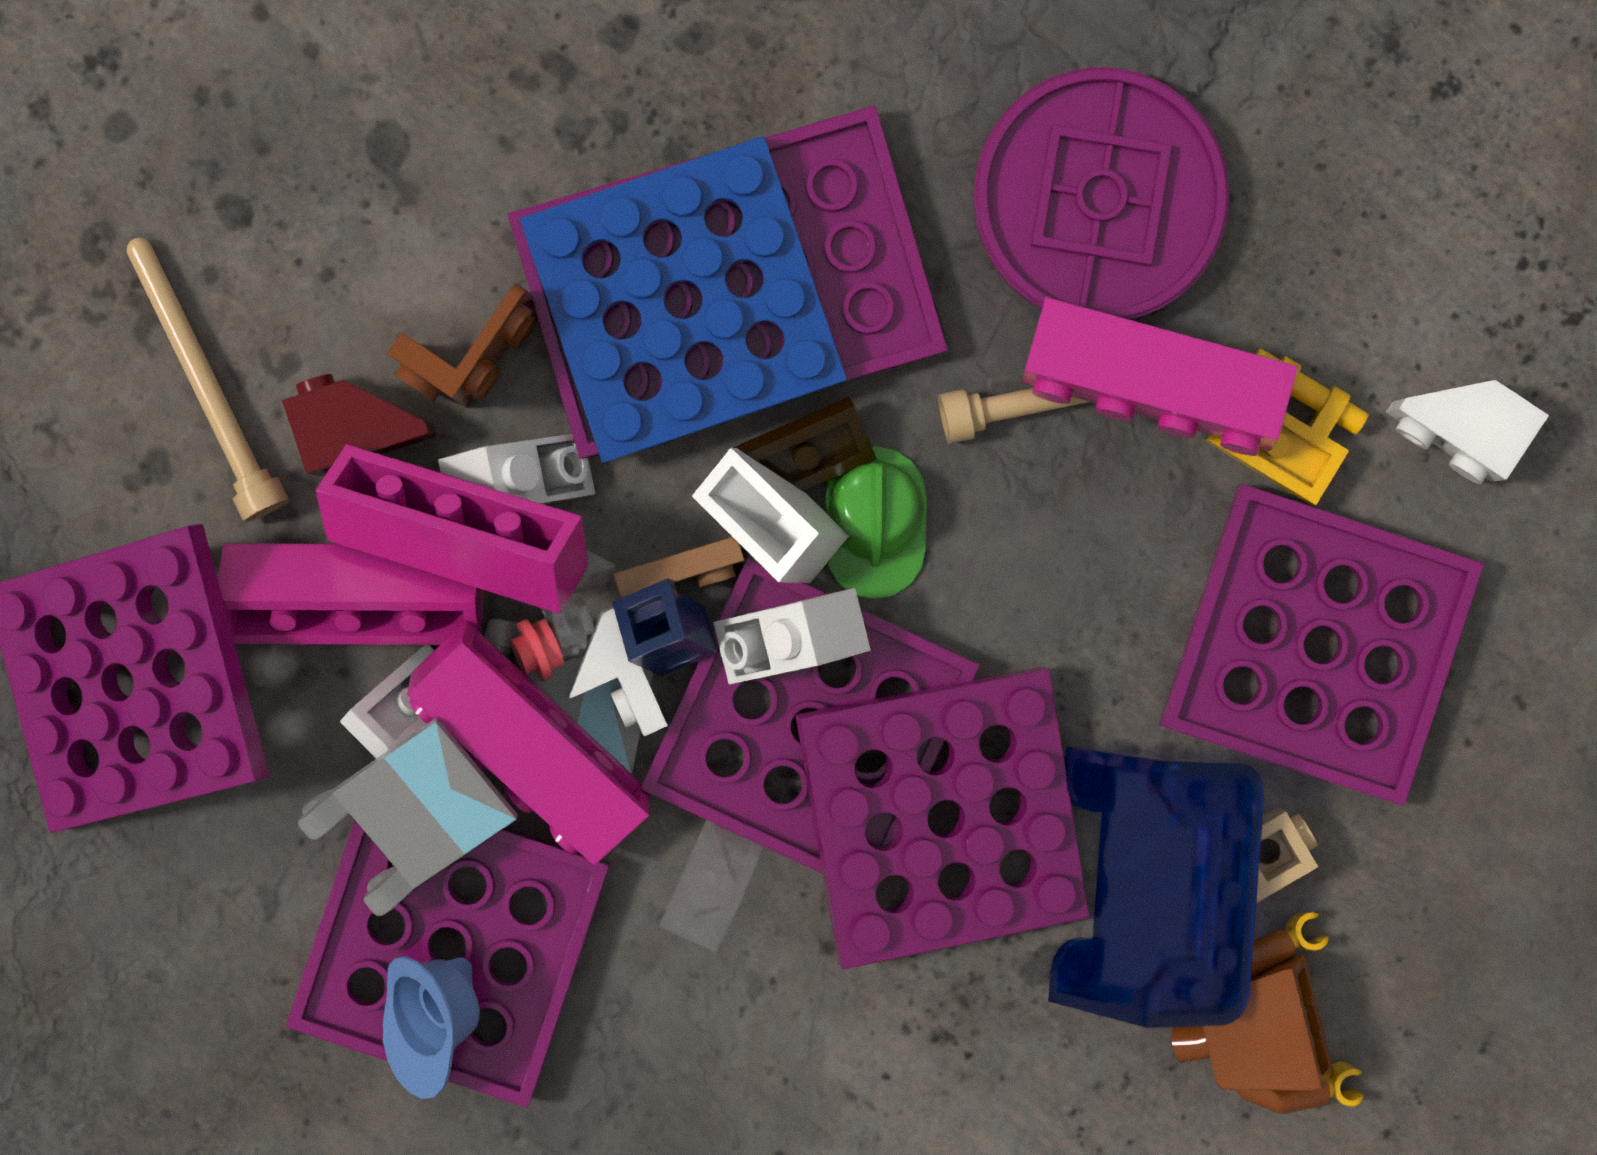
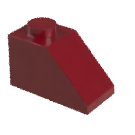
(340, 413)

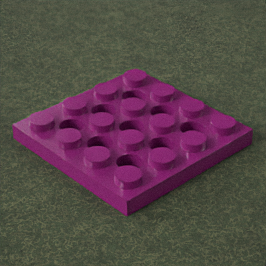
(142, 642)
(1422, 645)
(709, 714)
(843, 806)
(530, 1006)

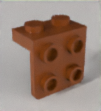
(478, 369)

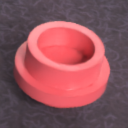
(536, 649)

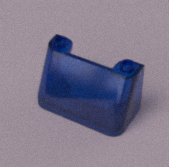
(1169, 889)

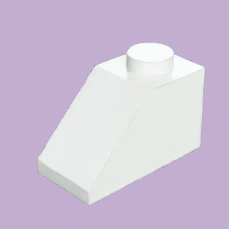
(770, 518)

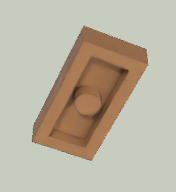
(708, 563)

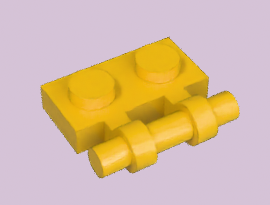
(1304, 455)

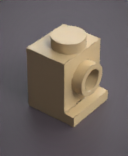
(1292, 855)

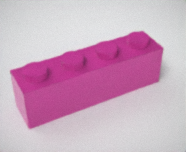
(1158, 376)
(453, 528)
(338, 597)
(528, 744)

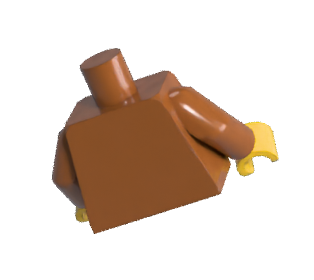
(1278, 1044)

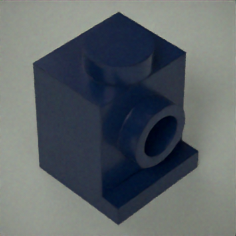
(663, 628)

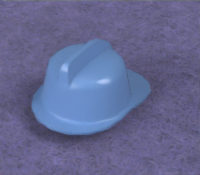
(425, 1019)

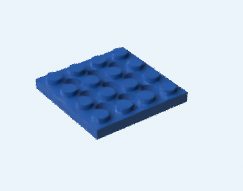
(621, 218)

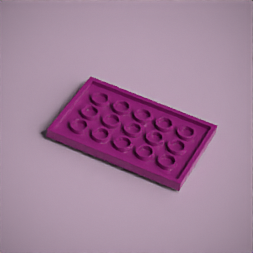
(853, 240)

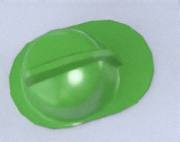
(885, 517)

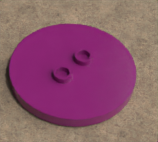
(1101, 193)

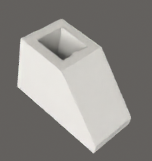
(1476, 424)
(532, 469)
(792, 636)

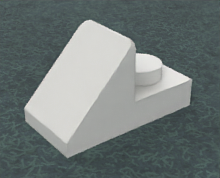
(607, 660)
(386, 713)

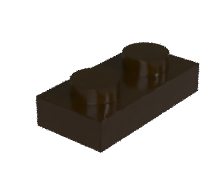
(814, 446)

